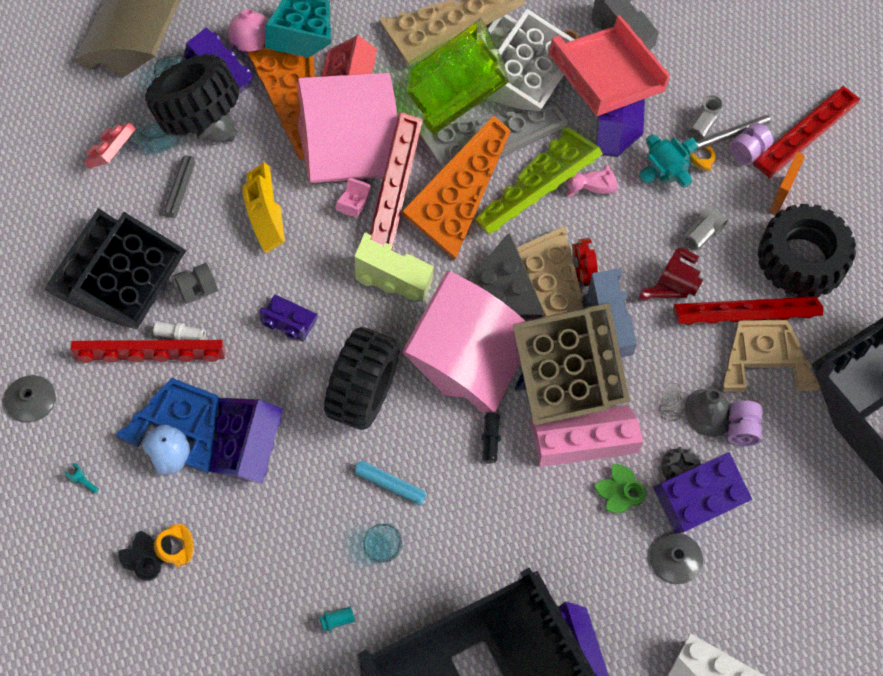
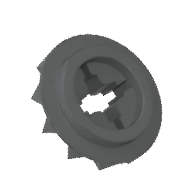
(673, 457)

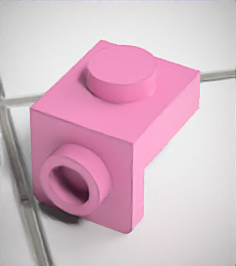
(354, 198)

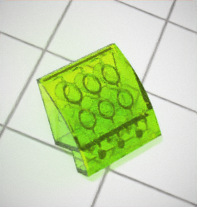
(457, 77)

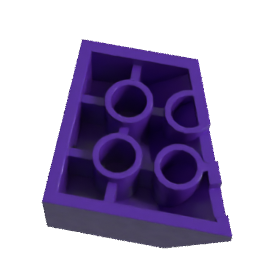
(244, 438)

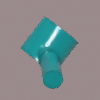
(79, 477)

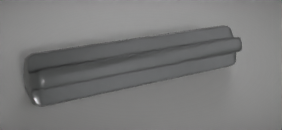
(179, 186)

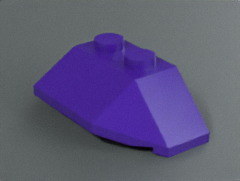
(620, 128)

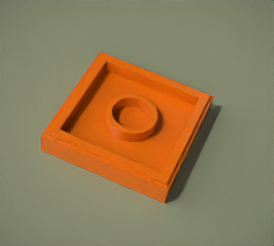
(787, 183)

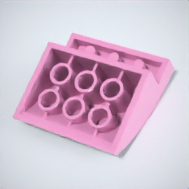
(346, 125)
(466, 343)

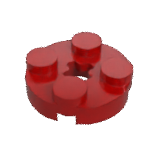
(585, 259)

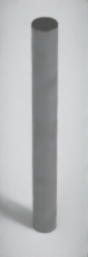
(729, 133)

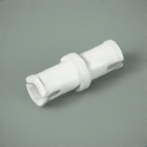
(178, 331)

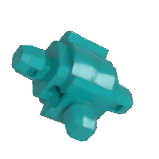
(668, 160)

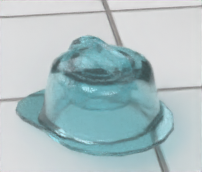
(153, 138)

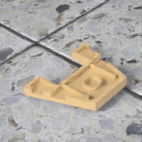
(767, 346)

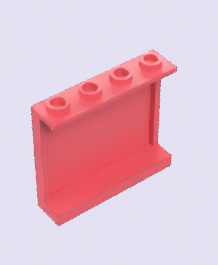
(610, 67)

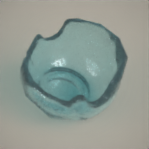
(382, 543)

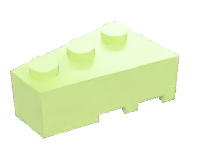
(391, 271)

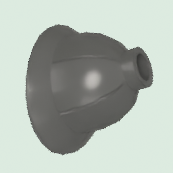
(219, 131)
(708, 412)

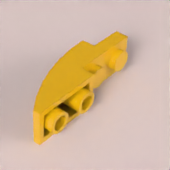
(262, 210)

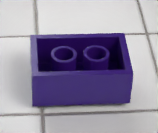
(702, 493)

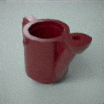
(677, 278)

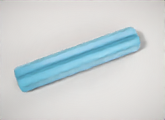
(390, 482)

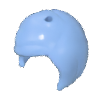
(166, 456)

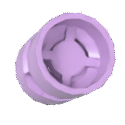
(751, 143)
(745, 423)

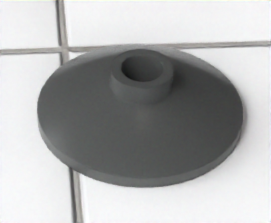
(33, 407)
(668, 566)

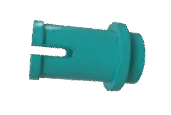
(336, 619)

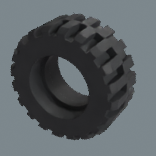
(192, 94)
(814, 226)
(361, 378)

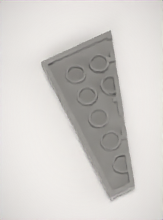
(524, 128)

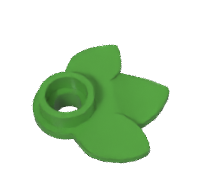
(617, 489)

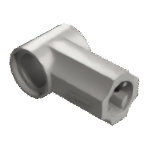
(705, 118)
(708, 224)

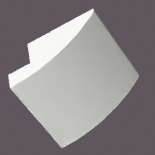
(525, 53)

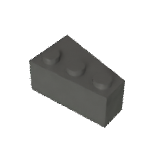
(606, 13)

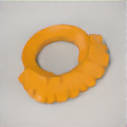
(703, 164)
(180, 532)

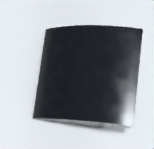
(116, 269)

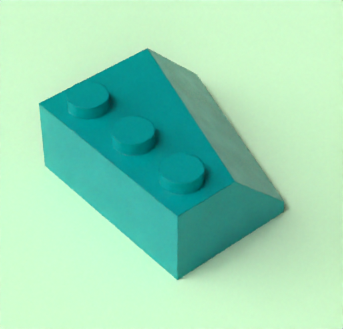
(299, 27)

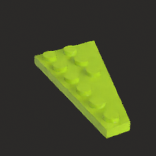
(540, 177)

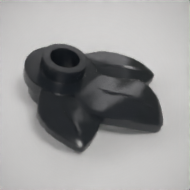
(143, 555)

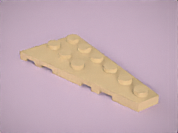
(434, 25)
(552, 272)

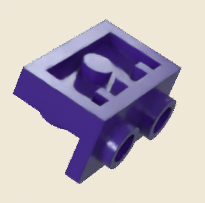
(288, 318)

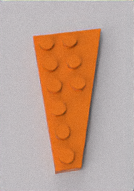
(280, 77)
(453, 196)

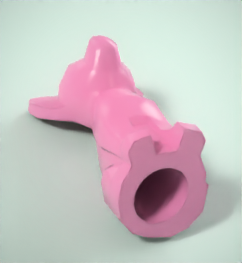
(594, 181)

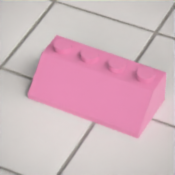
(588, 437)

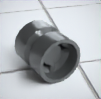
(195, 283)

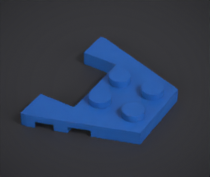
(183, 408)

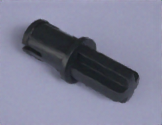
(491, 437)

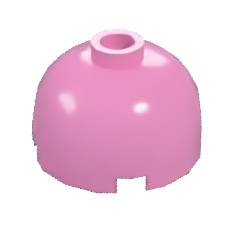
(248, 30)

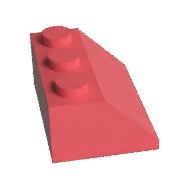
(350, 58)

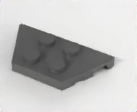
(508, 280)

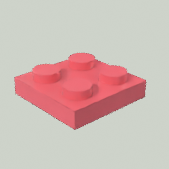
(110, 143)

